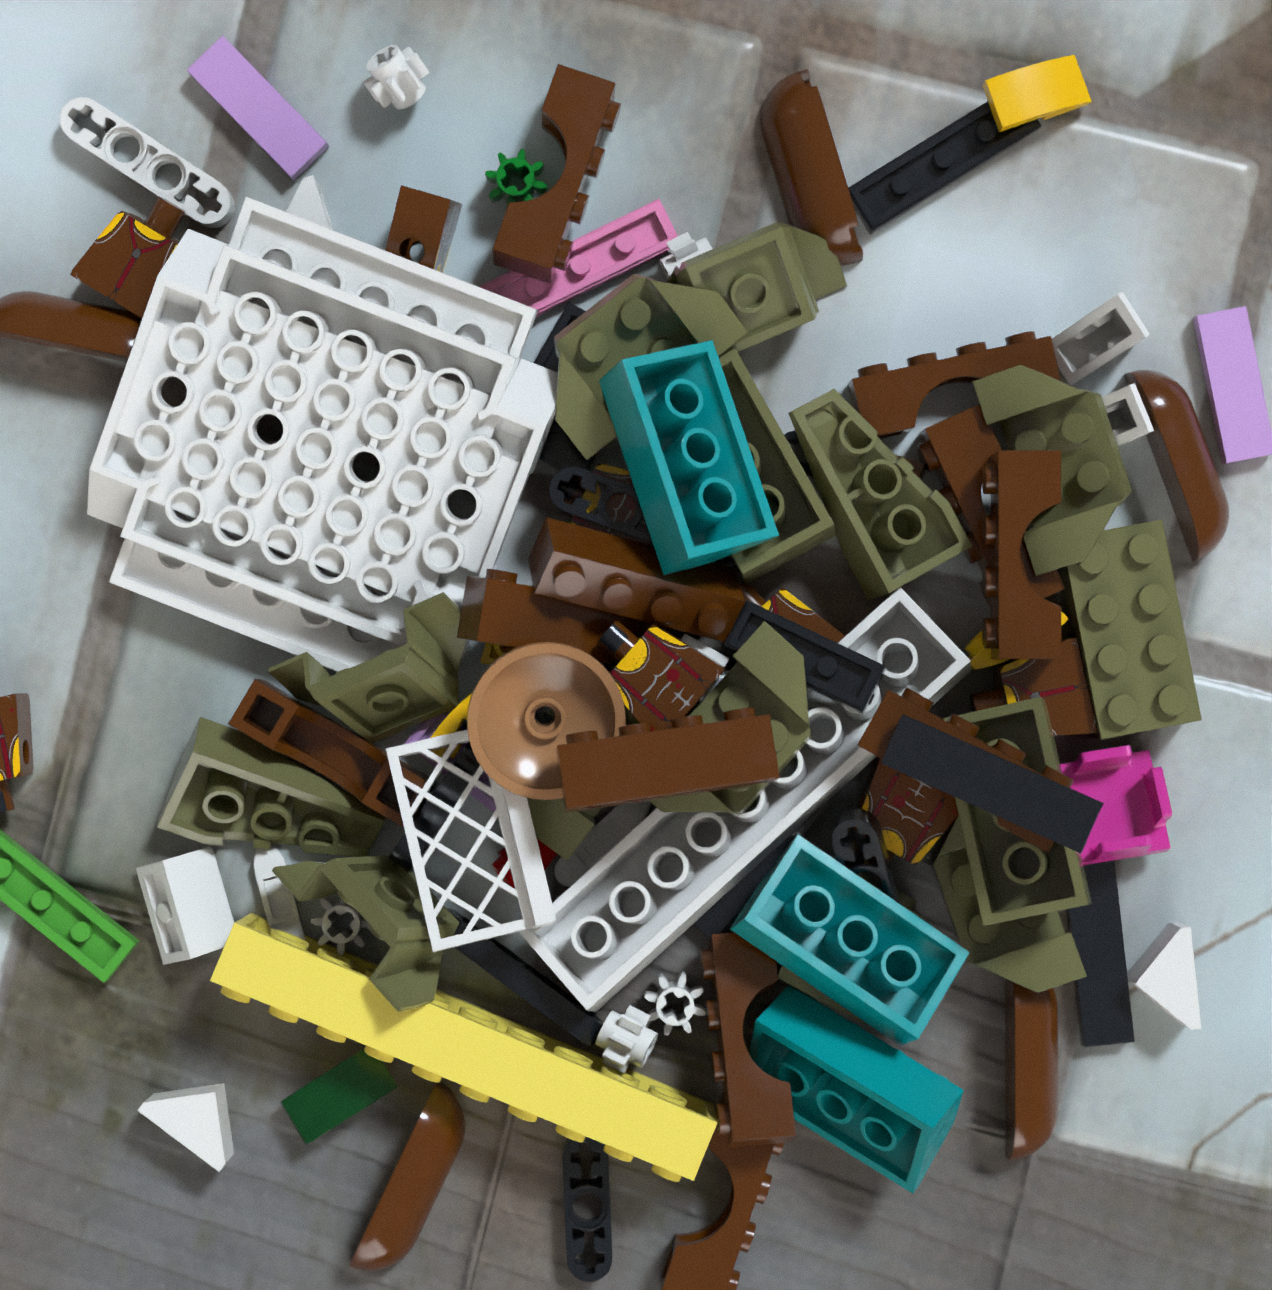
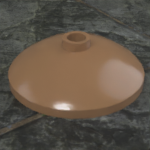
(503, 705)

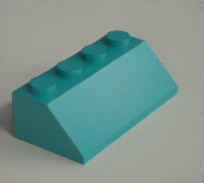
(687, 456)
(850, 941)
(855, 1087)

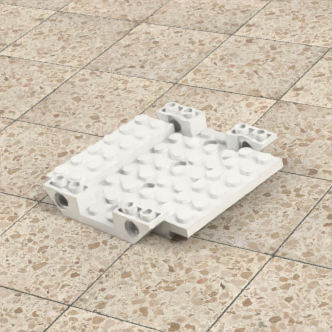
(351, 361)

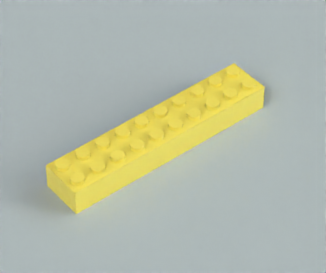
(470, 1048)

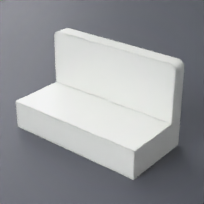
(186, 905)

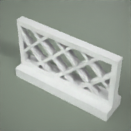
(518, 839)

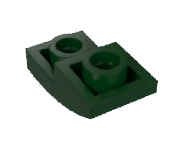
(337, 1095)

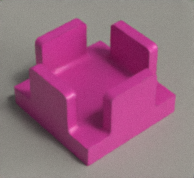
(1133, 800)

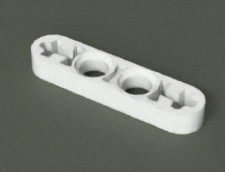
(149, 160)

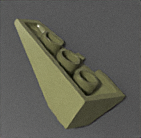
(879, 507)
(251, 793)

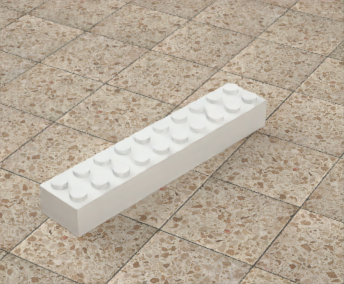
(687, 861)

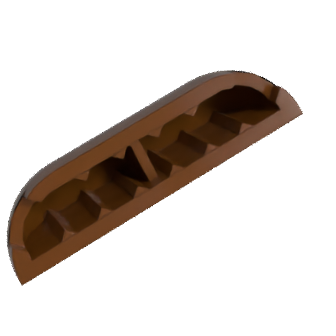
(809, 165)
(68, 324)
(1183, 461)
(1030, 1068)
(414, 1183)

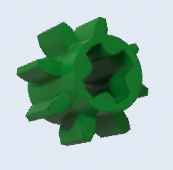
(521, 169)

